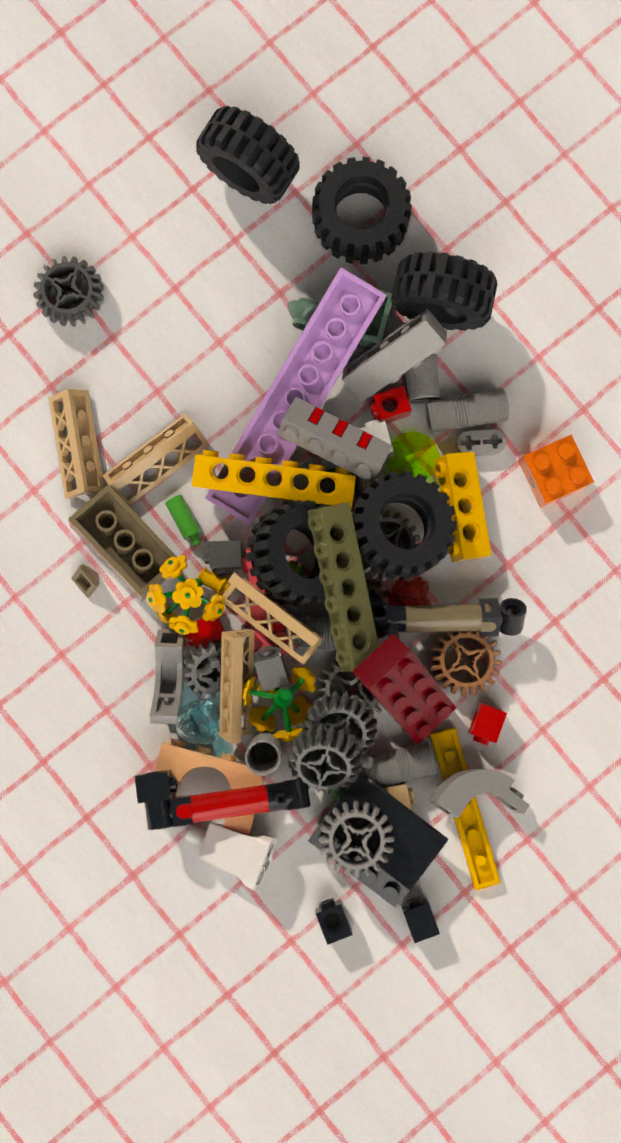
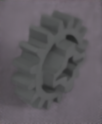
(206, 667)

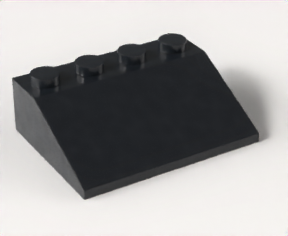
(413, 847)

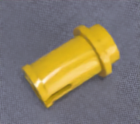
(214, 581)

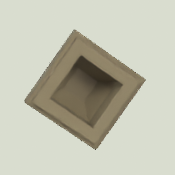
(86, 580)

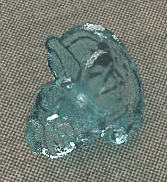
(189, 726)

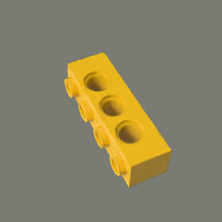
(468, 494)

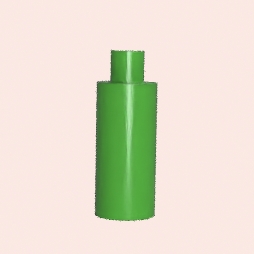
(184, 519)

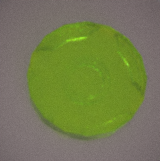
(414, 454)

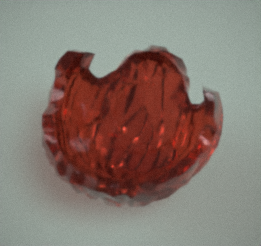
(410, 592)

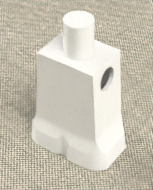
(235, 852)

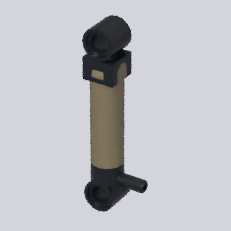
(485, 617)

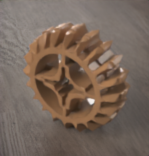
(472, 671)

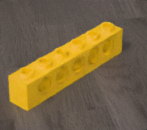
(205, 477)

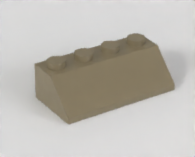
(121, 541)

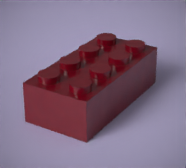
(404, 688)

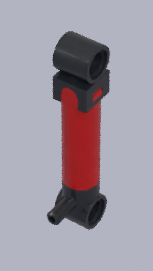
(226, 804)

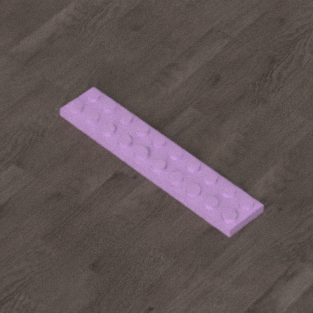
(306, 374)

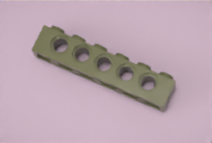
(351, 574)

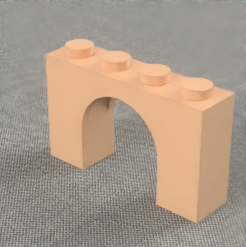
(181, 760)

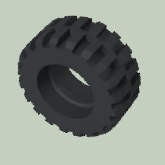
(248, 154)
(368, 179)
(449, 286)
(431, 508)
(269, 556)

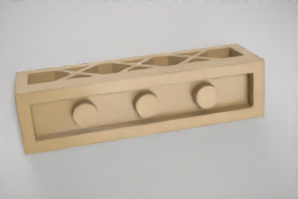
(80, 442)
(154, 451)
(277, 611)
(231, 683)

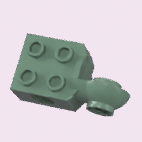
(303, 309)

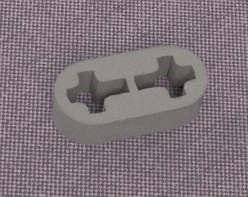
(481, 436)

